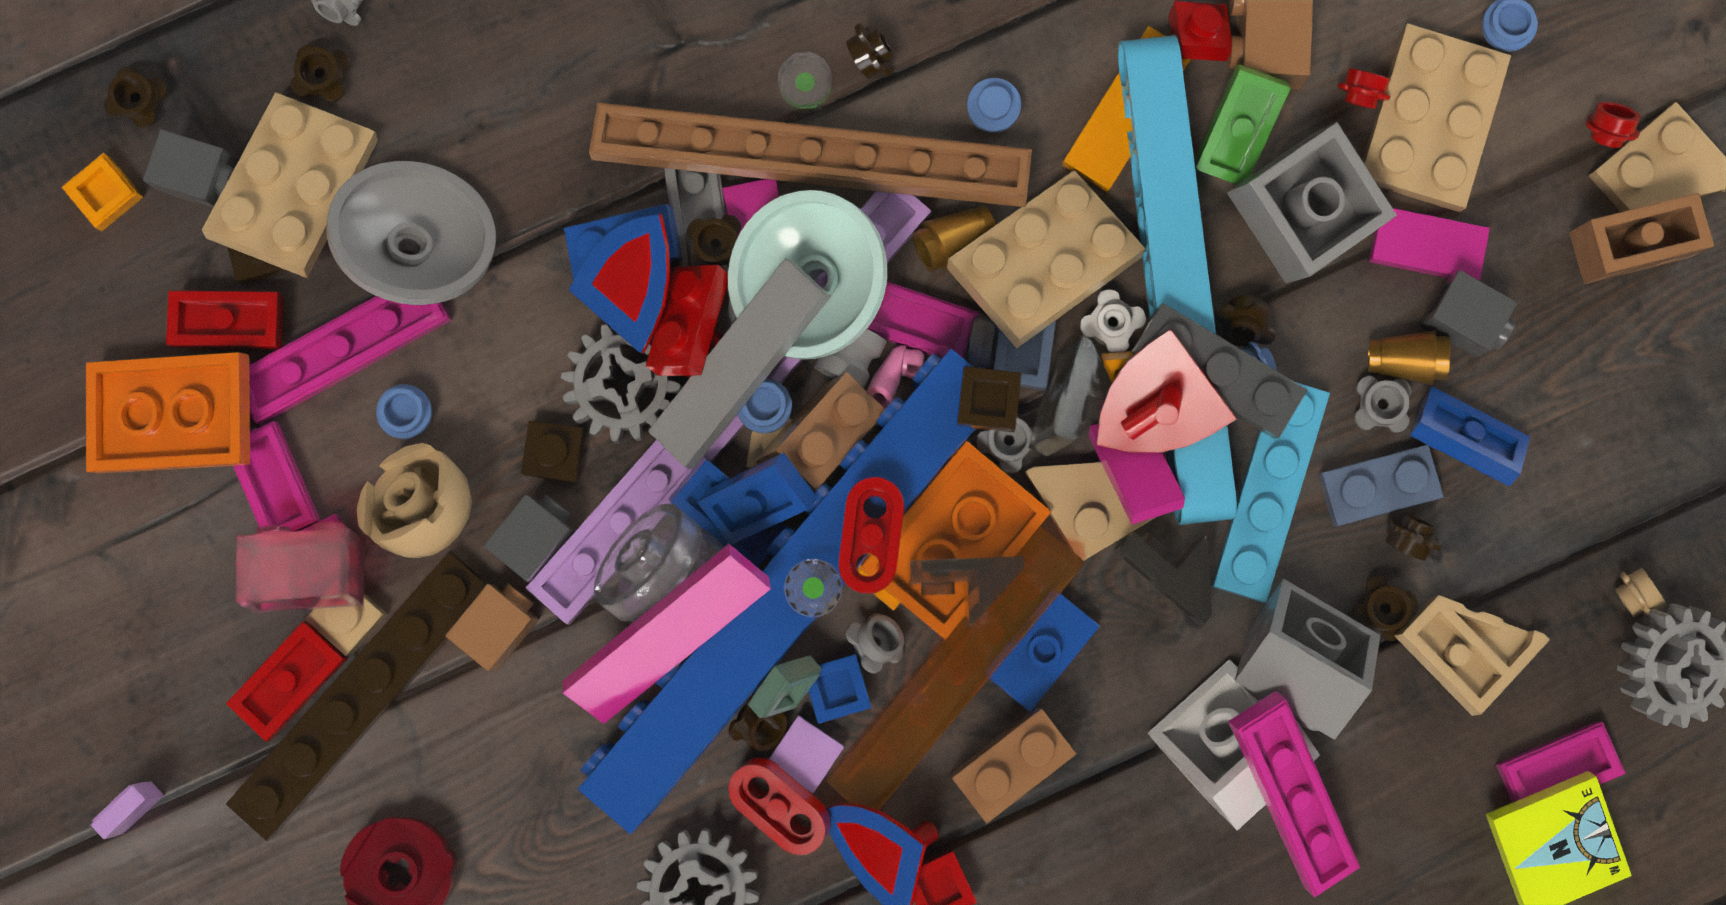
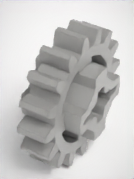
(597, 388)
(1677, 665)
(692, 865)

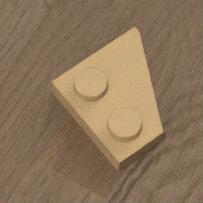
(1663, 164)
(1082, 505)
(1468, 650)

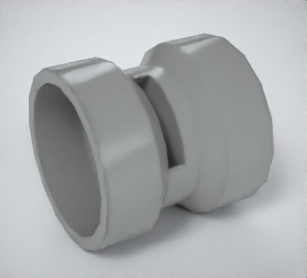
(854, 358)

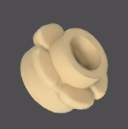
(1639, 593)

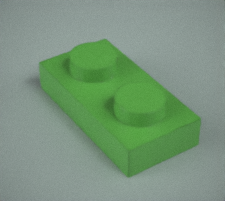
(1241, 124)

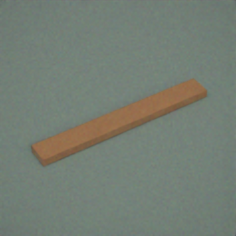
(811, 154)

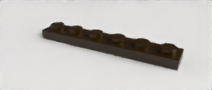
(356, 698)

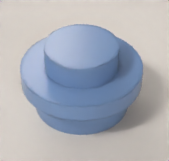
(1509, 25)
(993, 105)
(767, 408)
(404, 411)

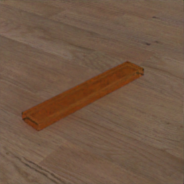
(953, 676)

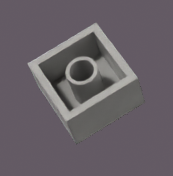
(1311, 203)
(1310, 658)

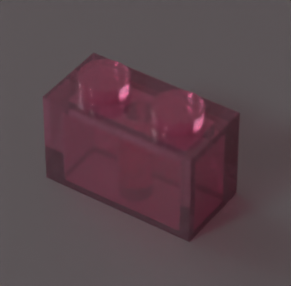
(300, 569)

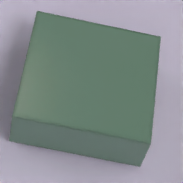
(785, 687)

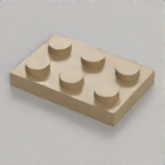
(1437, 117)
(286, 182)
(1045, 258)

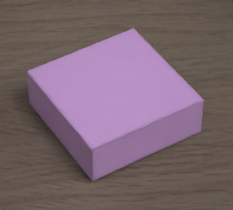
(806, 753)
(126, 809)

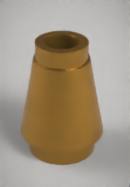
(949, 234)
(1411, 356)

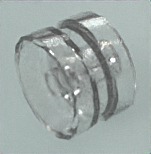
(651, 561)

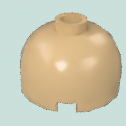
(415, 503)

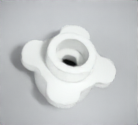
(1097, 324)

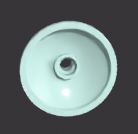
(819, 236)

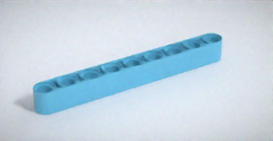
(1173, 243)

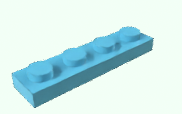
(1268, 502)

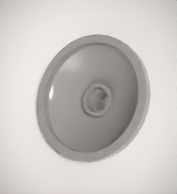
(413, 210)

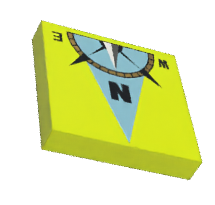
(1559, 843)

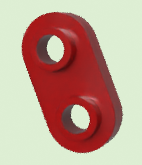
(871, 536)
(776, 809)

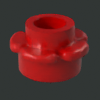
(1364, 88)
(1613, 124)

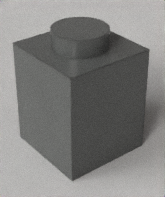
(189, 168)
(1470, 314)
(531, 535)

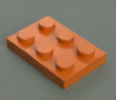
(168, 413)
(962, 514)

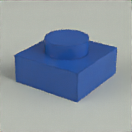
(839, 690)

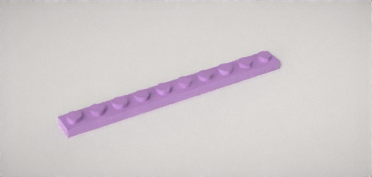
(569, 577)

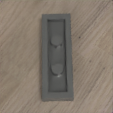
(1245, 384)

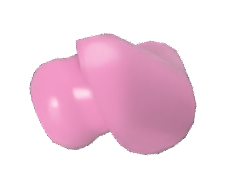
(887, 378)

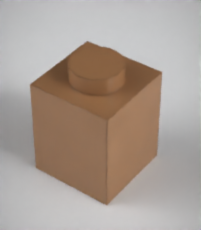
(494, 625)

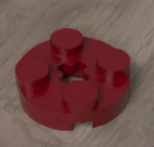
(394, 839)

